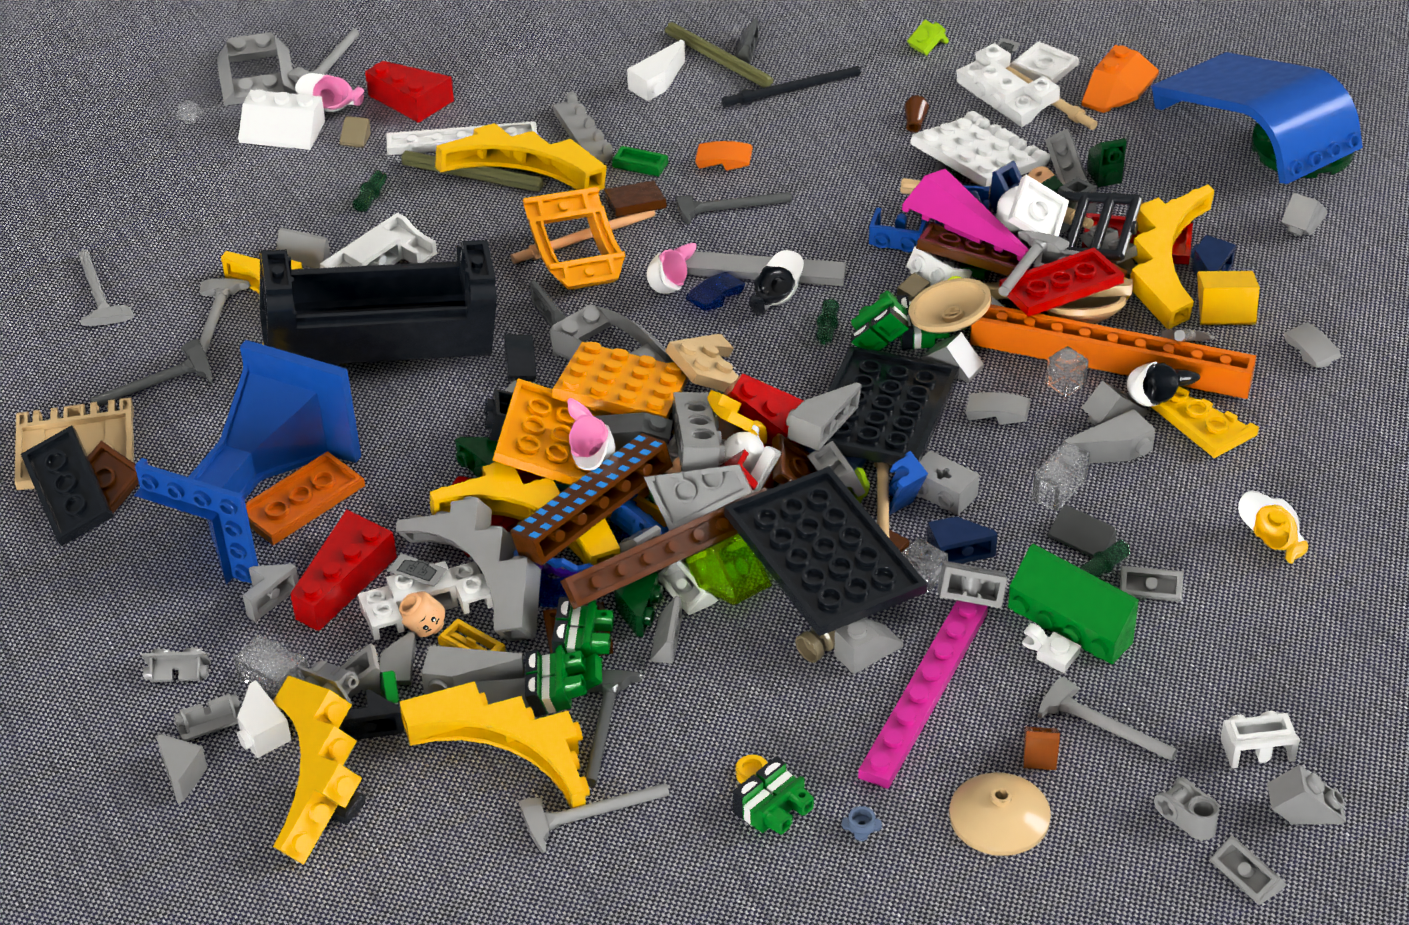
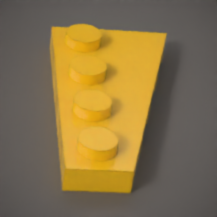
(1204, 425)

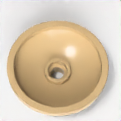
(950, 305)
(1089, 309)
(997, 824)

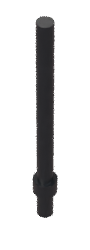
(747, 96)

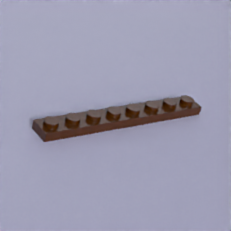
(649, 557)

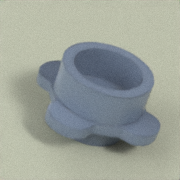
(858, 816)

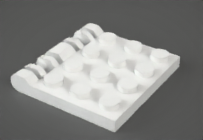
(978, 148)

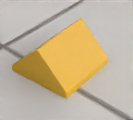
(1227, 297)

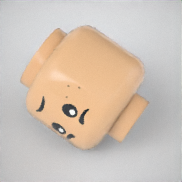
(422, 614)

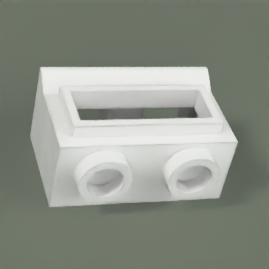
(933, 269)
(1259, 734)

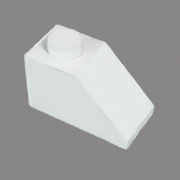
(261, 722)

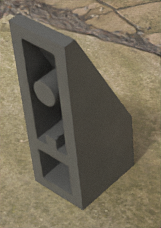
(630, 425)

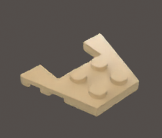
(702, 360)

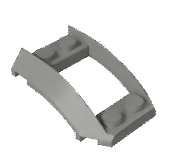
(248, 48)
(591, 320)

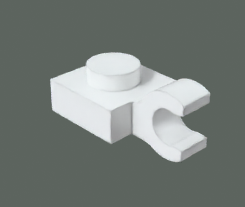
(1052, 650)

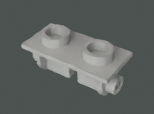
(162, 663)
(331, 677)
(201, 721)

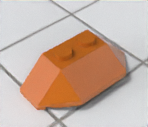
(1118, 79)

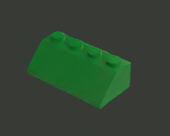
(1074, 604)

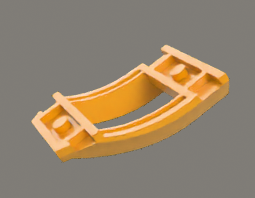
(570, 206)

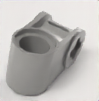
(1189, 808)

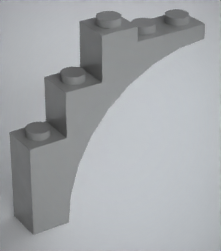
(510, 578)

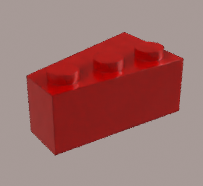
(409, 89)
(763, 404)

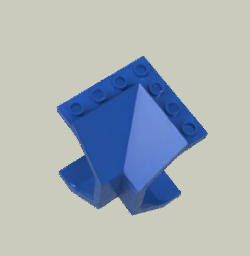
(278, 421)

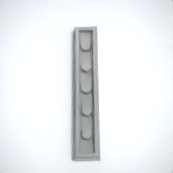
(750, 266)

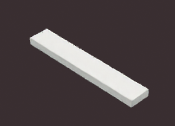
(427, 140)

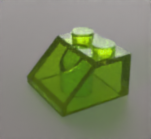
(729, 570)

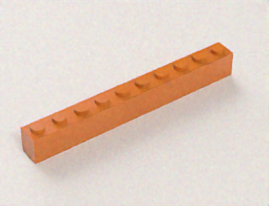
(1113, 348)

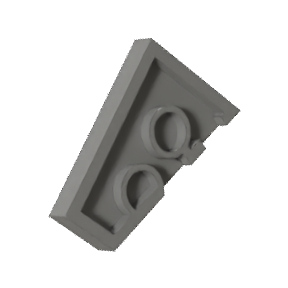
(696, 492)

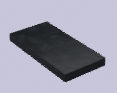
(67, 485)

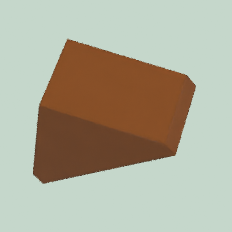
(1041, 748)

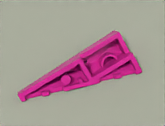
(949, 202)

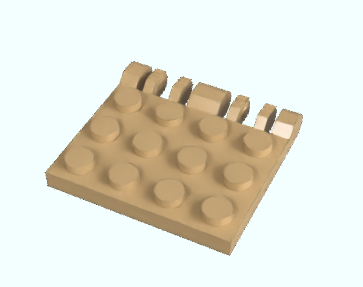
(111, 427)

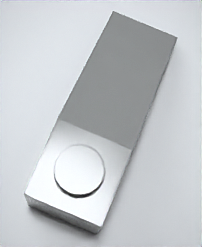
(822, 416)
(1117, 439)
(455, 666)

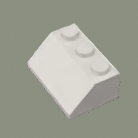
(281, 119)

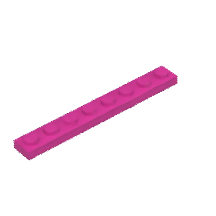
(922, 694)

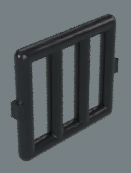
(1109, 200)

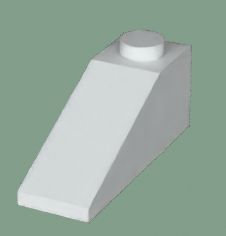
(656, 72)

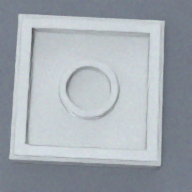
(1045, 61)
(1037, 208)

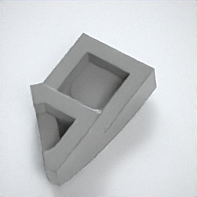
(400, 658)

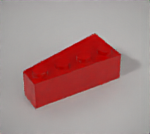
(342, 569)

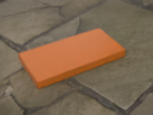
(302, 497)

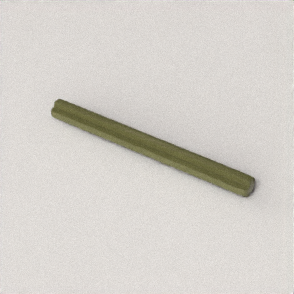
(719, 55)
(485, 174)

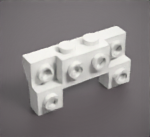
(1003, 89)
(385, 246)
(461, 582)

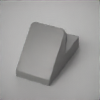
(270, 587)
(367, 669)

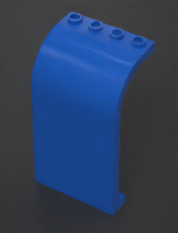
(1296, 105)

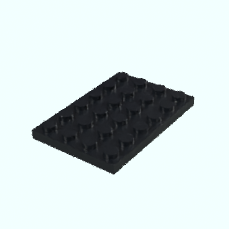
(896, 405)
(825, 550)

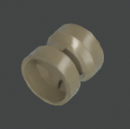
(813, 646)

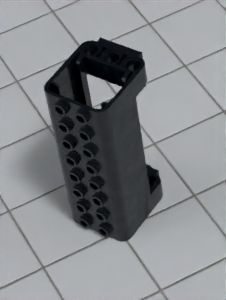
(380, 309)

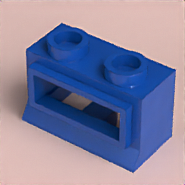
(894, 237)

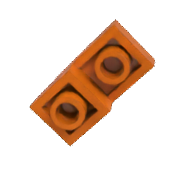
(728, 153)

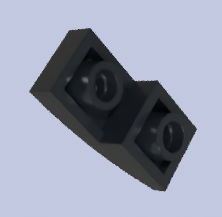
(520, 357)

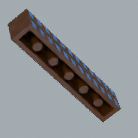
(590, 499)

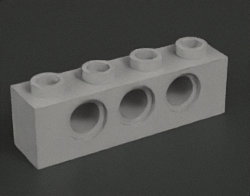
(696, 432)

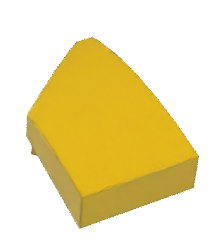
(728, 410)

